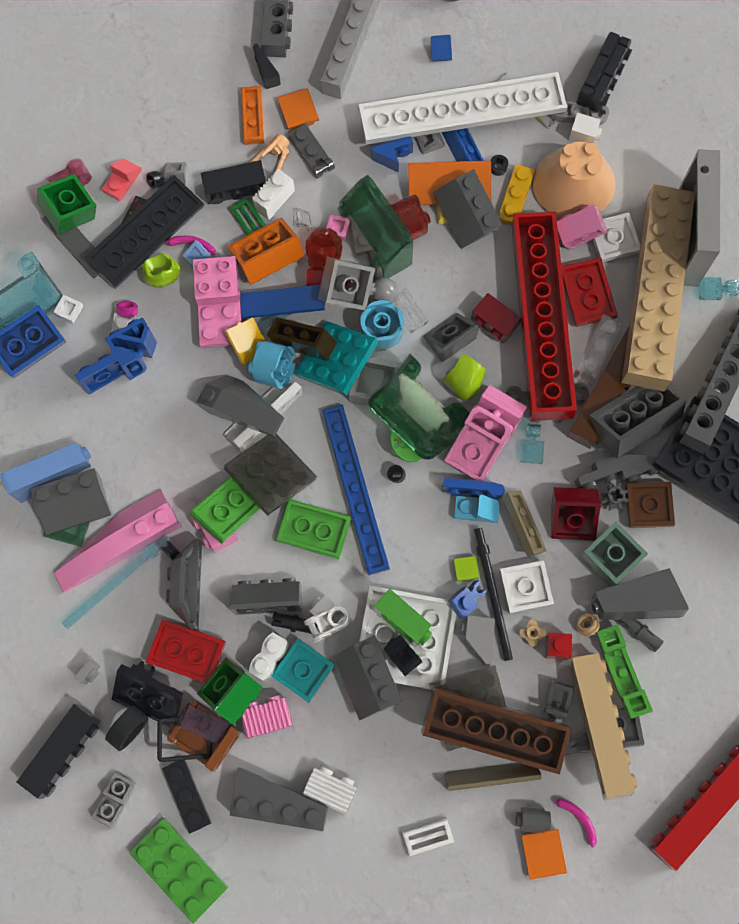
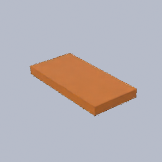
(430, 176)

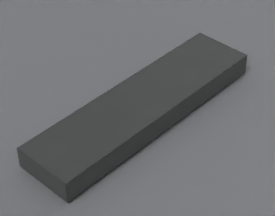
(76, 244)

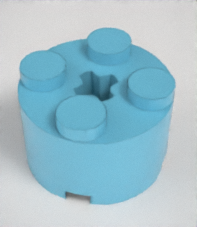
(387, 314)
(272, 364)

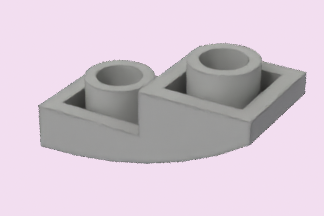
(114, 801)

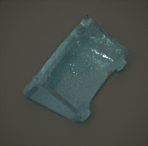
(28, 291)

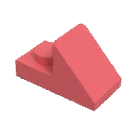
(121, 179)

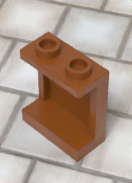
(196, 744)

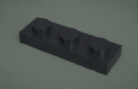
(187, 796)

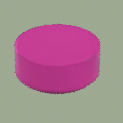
(127, 309)

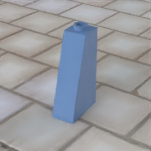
(44, 470)

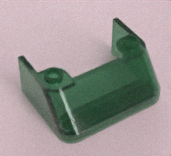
(379, 226)

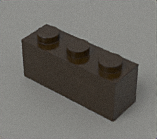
(302, 338)

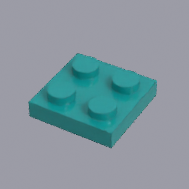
(303, 670)

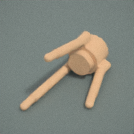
(276, 146)

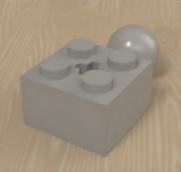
(359, 285)

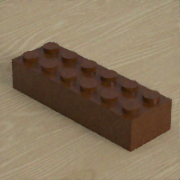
(496, 730)

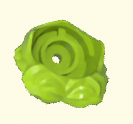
(160, 270)

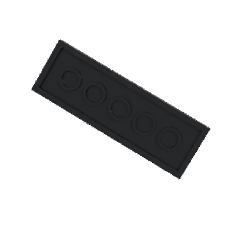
(144, 232)

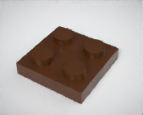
(650, 505)

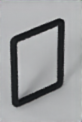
(177, 758)

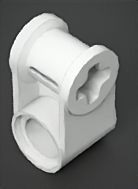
(326, 624)

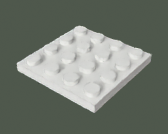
(433, 653)

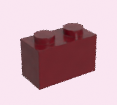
(495, 318)

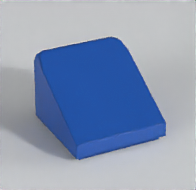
(441, 48)

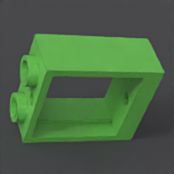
(403, 618)

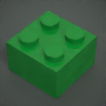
(66, 203)
(229, 691)

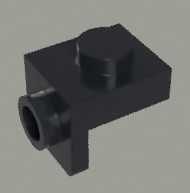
(402, 655)

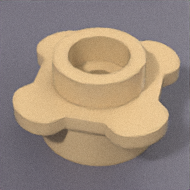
(532, 639)

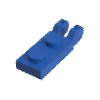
(474, 488)

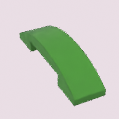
(622, 672)

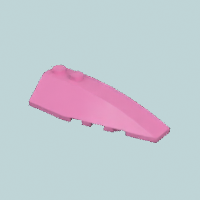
(120, 538)

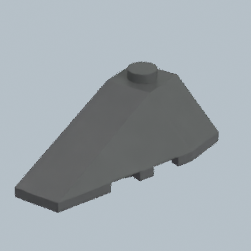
(240, 404)

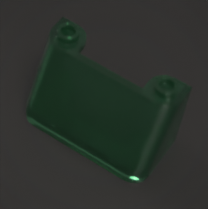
(415, 412)

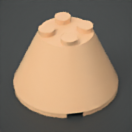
(572, 179)

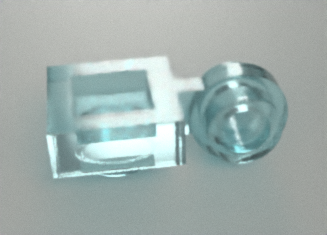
(712, 288)
(531, 449)

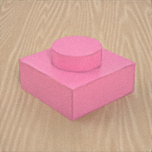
(339, 225)

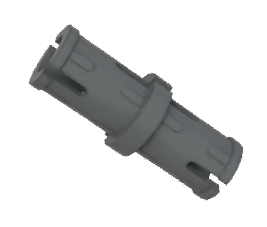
(642, 633)

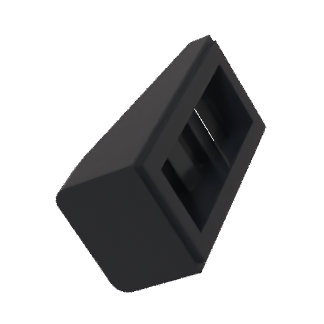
(267, 71)

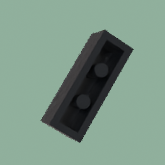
(233, 182)

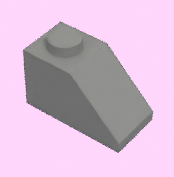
(479, 636)

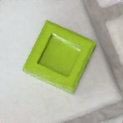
(466, 568)

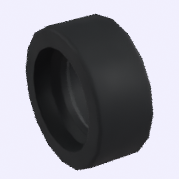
(126, 728)

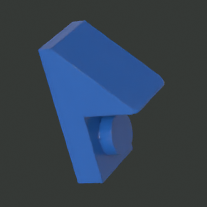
(387, 153)

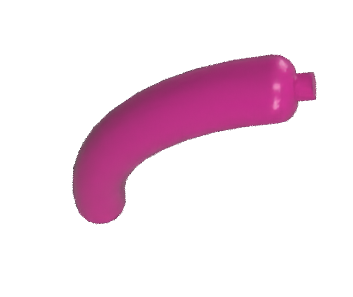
(189, 240)
(581, 816)

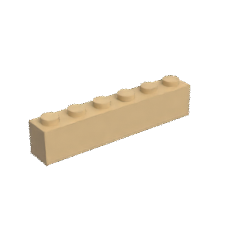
(602, 727)

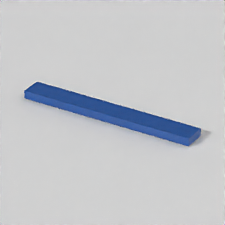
(355, 490)

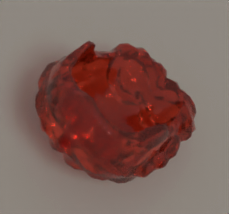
(322, 244)

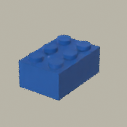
(28, 341)

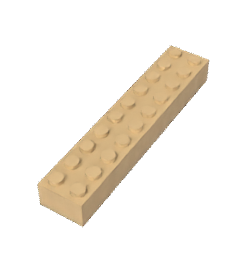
(658, 288)

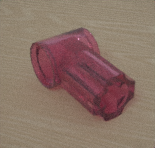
(75, 167)

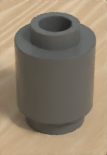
(533, 820)

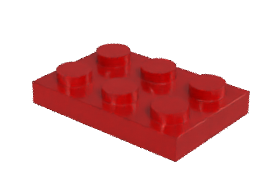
(588, 292)
(185, 651)

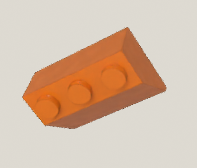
(266, 250)

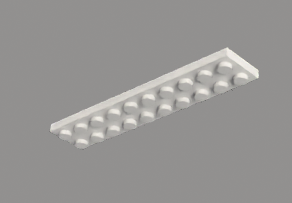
(462, 108)

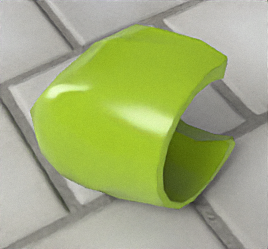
(465, 377)

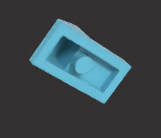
(477, 509)

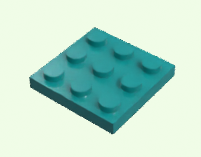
(344, 363)

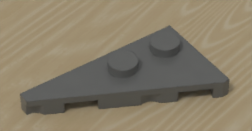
(631, 729)

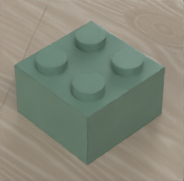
(613, 554)

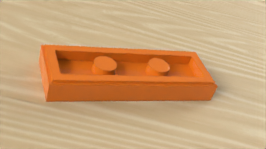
(252, 115)

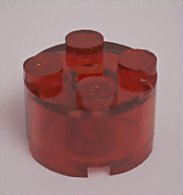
(412, 216)

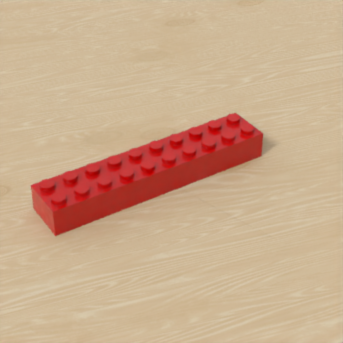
(543, 317)

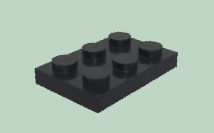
(147, 694)

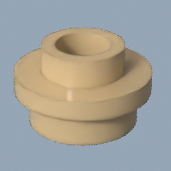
(587, 619)

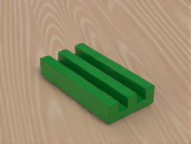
(240, 206)

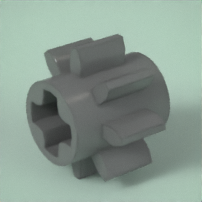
(609, 498)

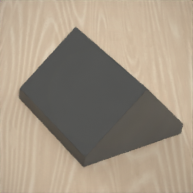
(451, 336)

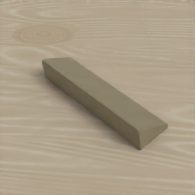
(491, 776)

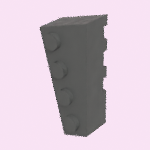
(273, 803)

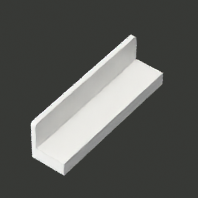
(279, 399)

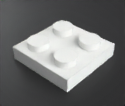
(619, 240)
(526, 587)

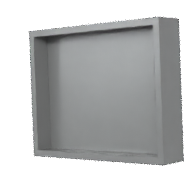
(704, 239)

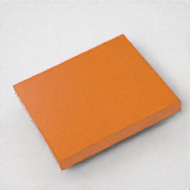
(298, 109)
(544, 854)

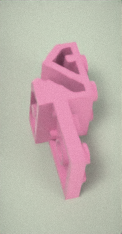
(216, 299)
(486, 433)

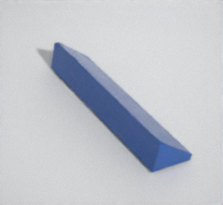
(462, 145)
(281, 301)

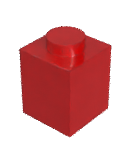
(558, 646)

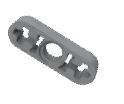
(572, 105)

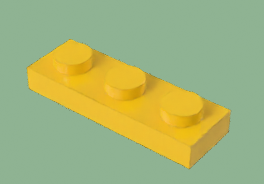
(516, 193)

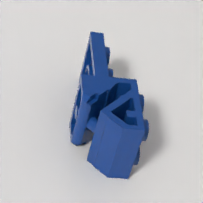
(128, 349)

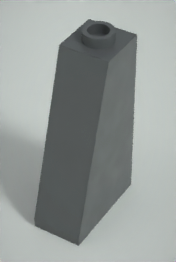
(641, 598)

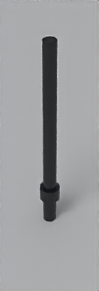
(483, 551)

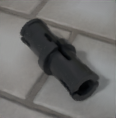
(293, 623)

